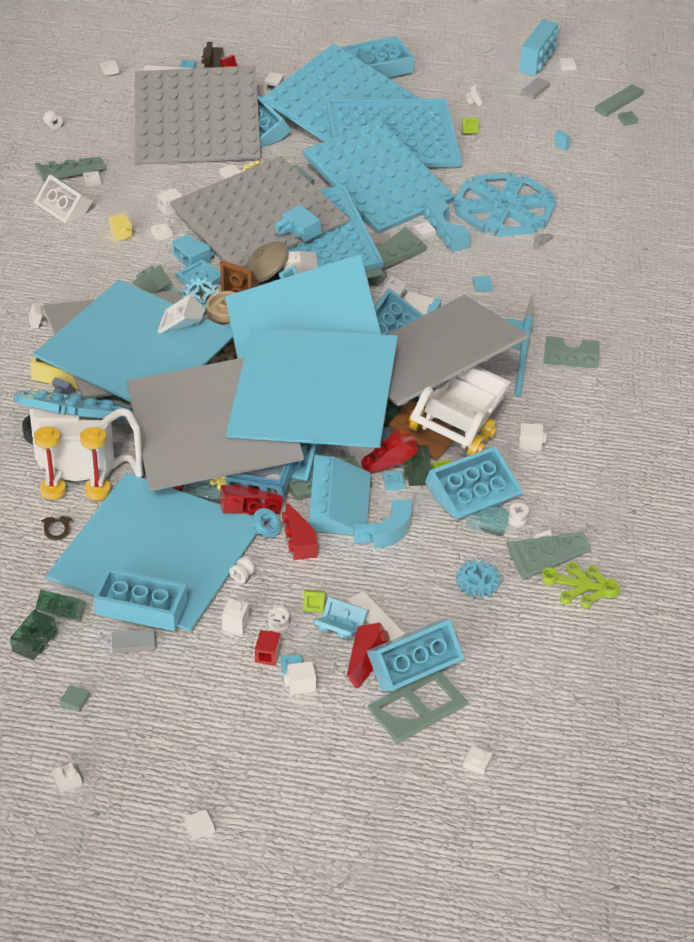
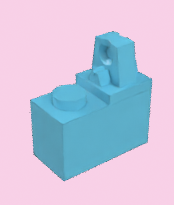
(299, 222)
(190, 251)

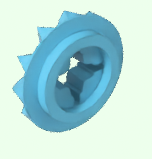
(274, 524)

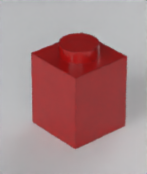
(267, 647)

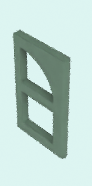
(401, 729)

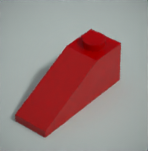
(366, 638)

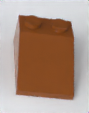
(236, 278)
(437, 442)

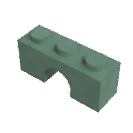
(583, 356)

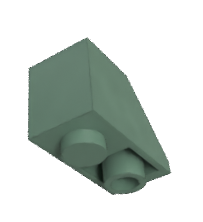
(152, 279)

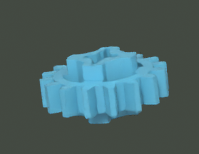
(200, 286)
(478, 578)

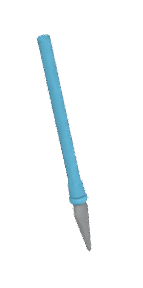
(527, 325)

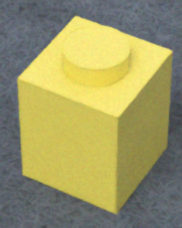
(120, 227)

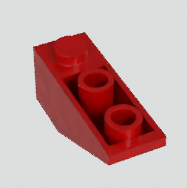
(393, 451)
(247, 500)
(301, 535)

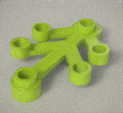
(604, 588)

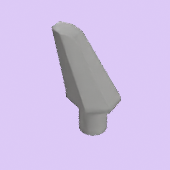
(541, 239)

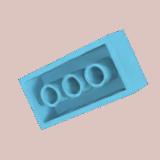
(539, 47)
(140, 599)
(415, 655)

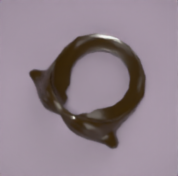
(47, 522)

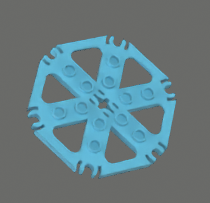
(504, 204)
(66, 403)

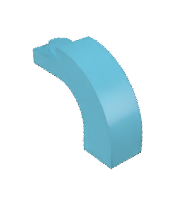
(388, 531)

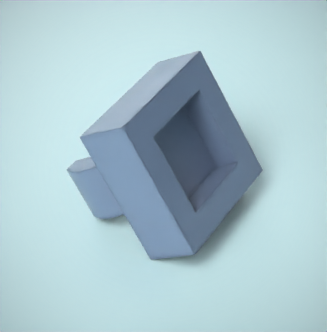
(62, 386)

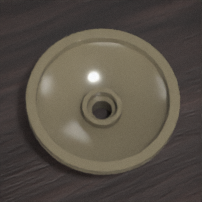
(268, 260)

